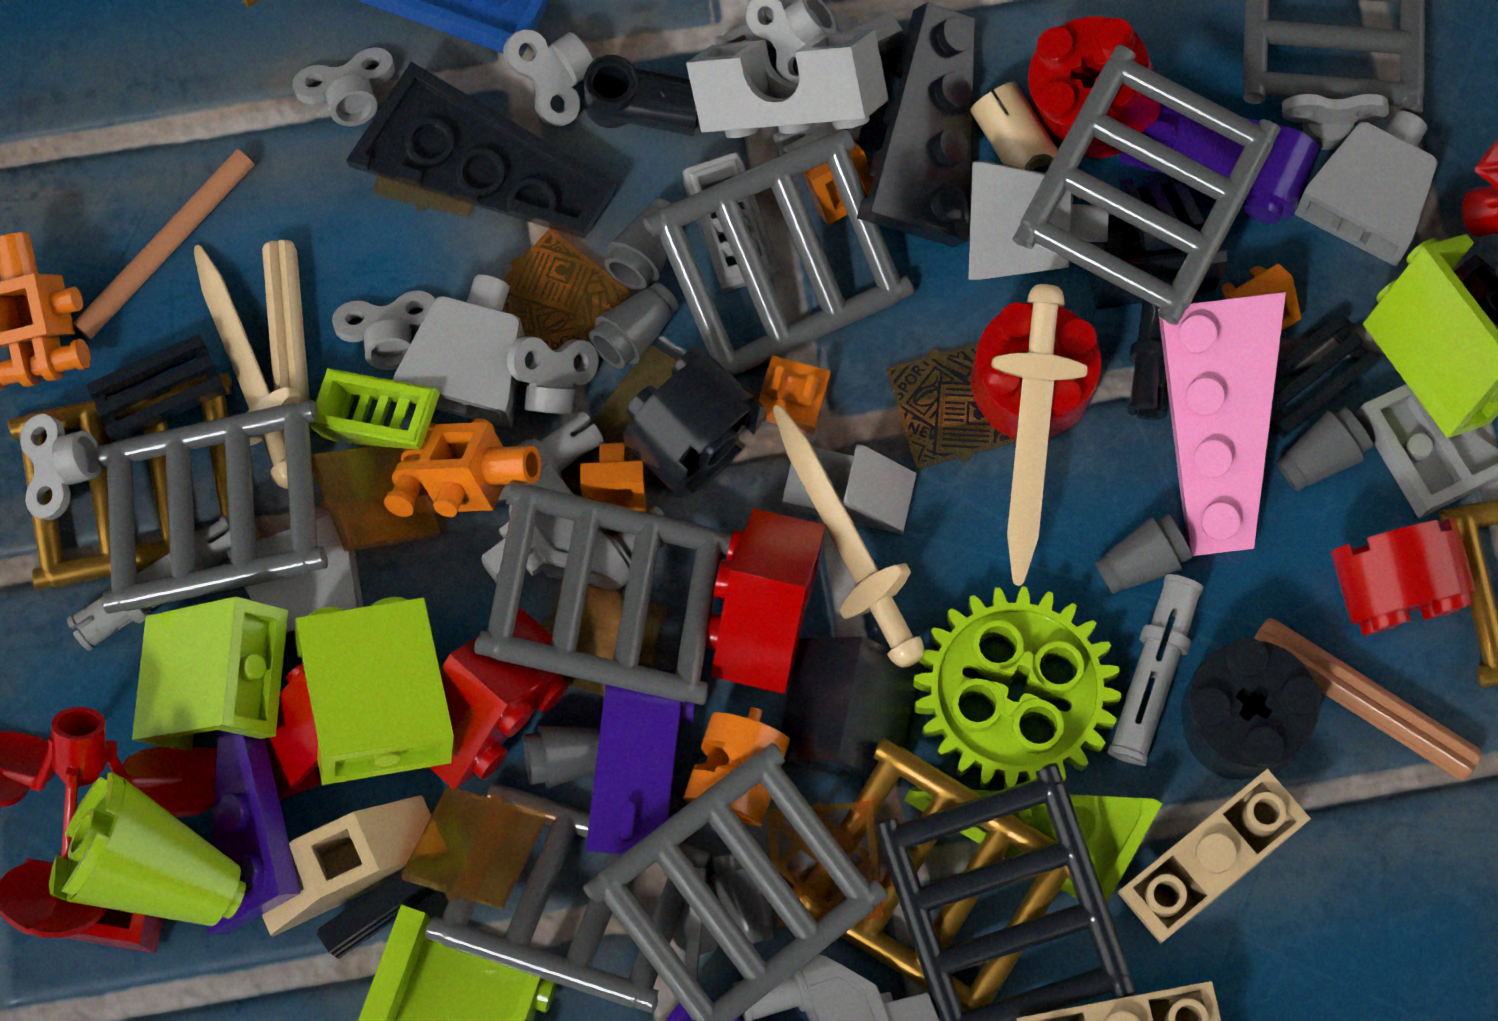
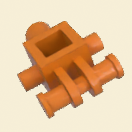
(34, 317)
(460, 469)

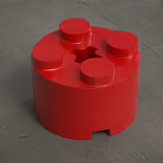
(1067, 68)
(1000, 393)
(1405, 572)

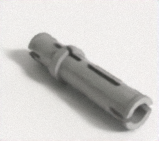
(1176, 600)
(96, 625)

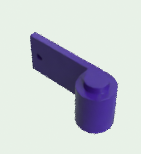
(1277, 184)
(634, 767)

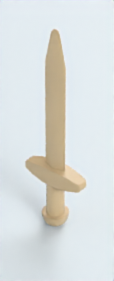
(244, 361)
(1038, 372)
(873, 587)

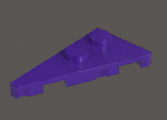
(251, 828)

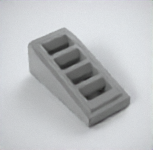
(709, 174)

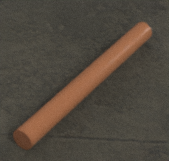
(163, 244)

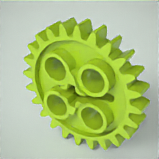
(1035, 636)

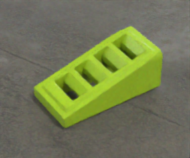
(341, 389)

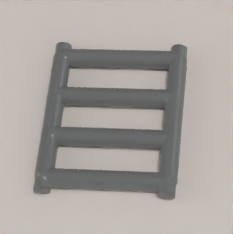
(1407, 42)
(724, 200)
(1199, 245)
(245, 566)
(562, 654)
(715, 808)
(576, 968)

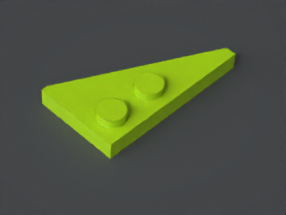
(1109, 825)

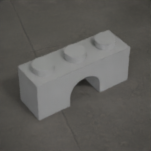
(742, 92)

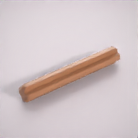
(1377, 704)

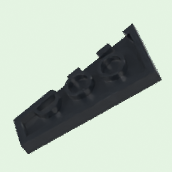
(468, 152)
(926, 152)

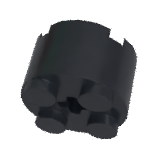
(691, 422)
(1270, 680)

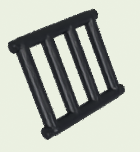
(1068, 851)

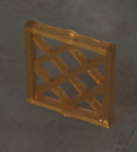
(823, 810)

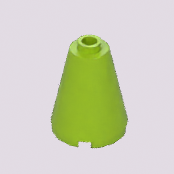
(143, 860)

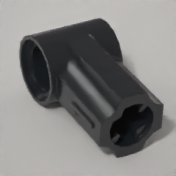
(648, 99)

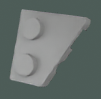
(1419, 455)

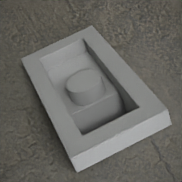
(869, 485)

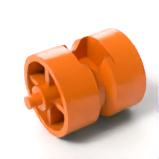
(728, 744)

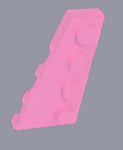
(1220, 408)

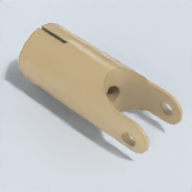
(1014, 128)

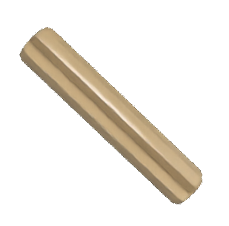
(285, 317)

